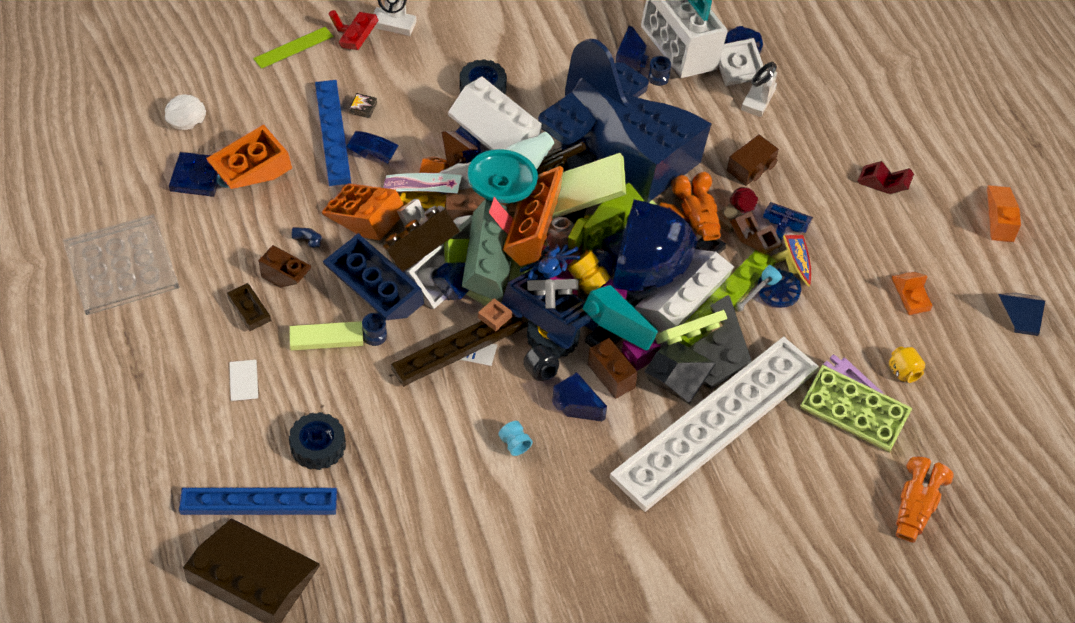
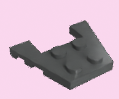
(723, 346)

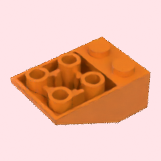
(365, 210)

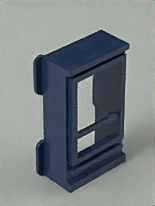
(560, 326)

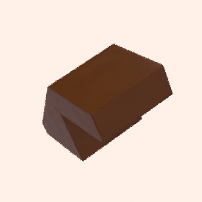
(751, 234)

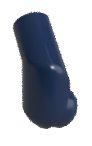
(309, 234)

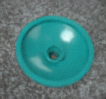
(502, 175)

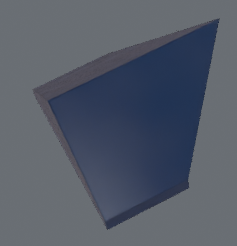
(1024, 311)

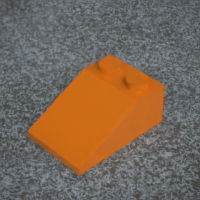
(251, 159)

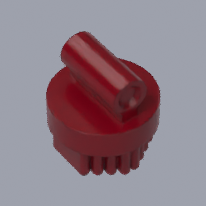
(743, 199)

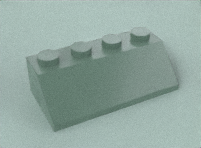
(486, 261)

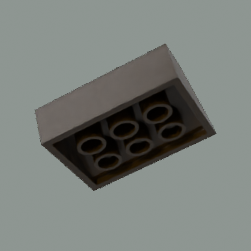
(250, 571)

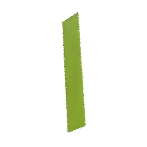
(293, 47)

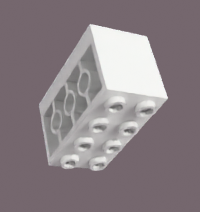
(684, 36)

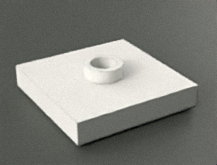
(739, 61)

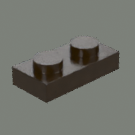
(249, 306)

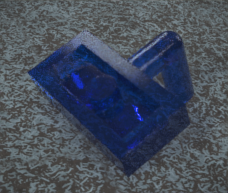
(786, 218)

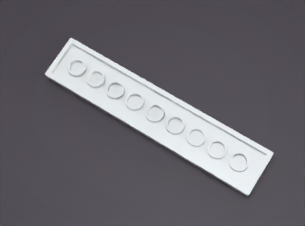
(713, 424)

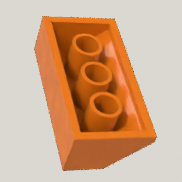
(533, 219)

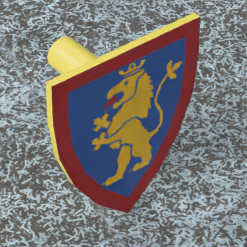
(796, 257)

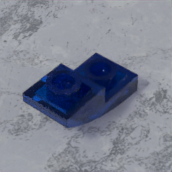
(365, 143)

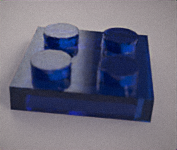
(193, 175)

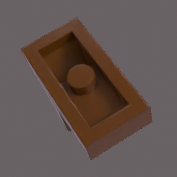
(454, 147)

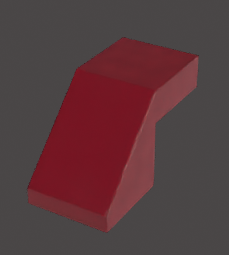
(880, 178)

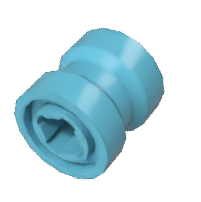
(515, 438)

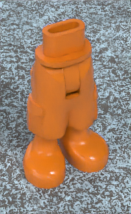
(699, 208)
(920, 501)

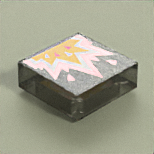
(363, 105)

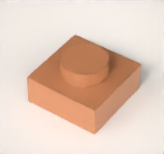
(494, 314)

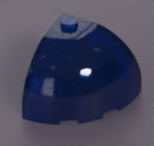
(653, 248)

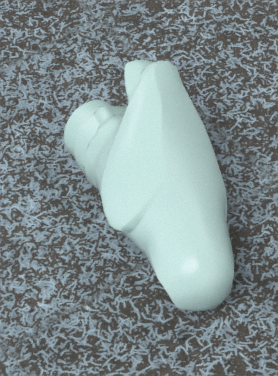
(534, 148)

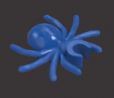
(550, 264)

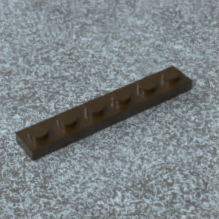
(452, 349)

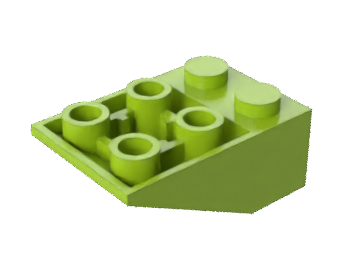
(608, 219)

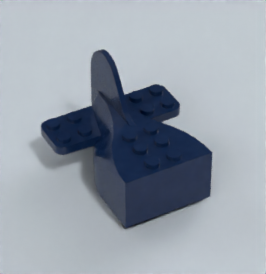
(606, 110)

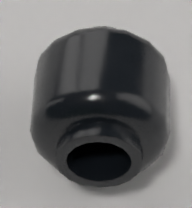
(541, 363)

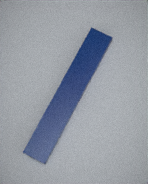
(258, 501)

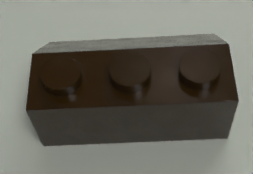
(420, 237)

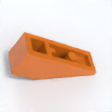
(1003, 213)

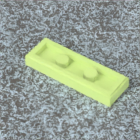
(326, 335)

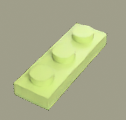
(691, 328)

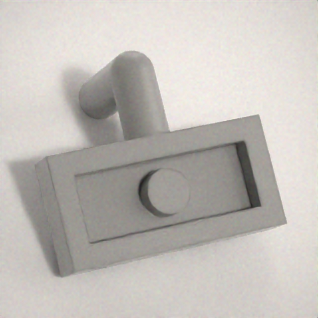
(548, 287)

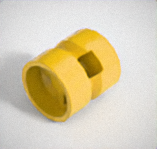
(588, 272)

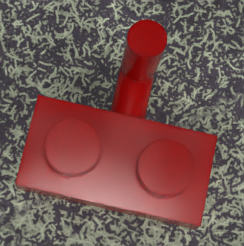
(357, 31)

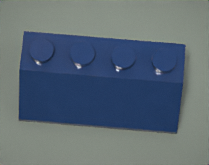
(375, 279)

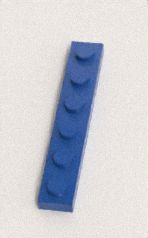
(333, 133)

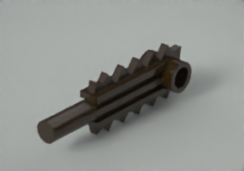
(558, 157)

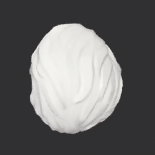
(184, 112)

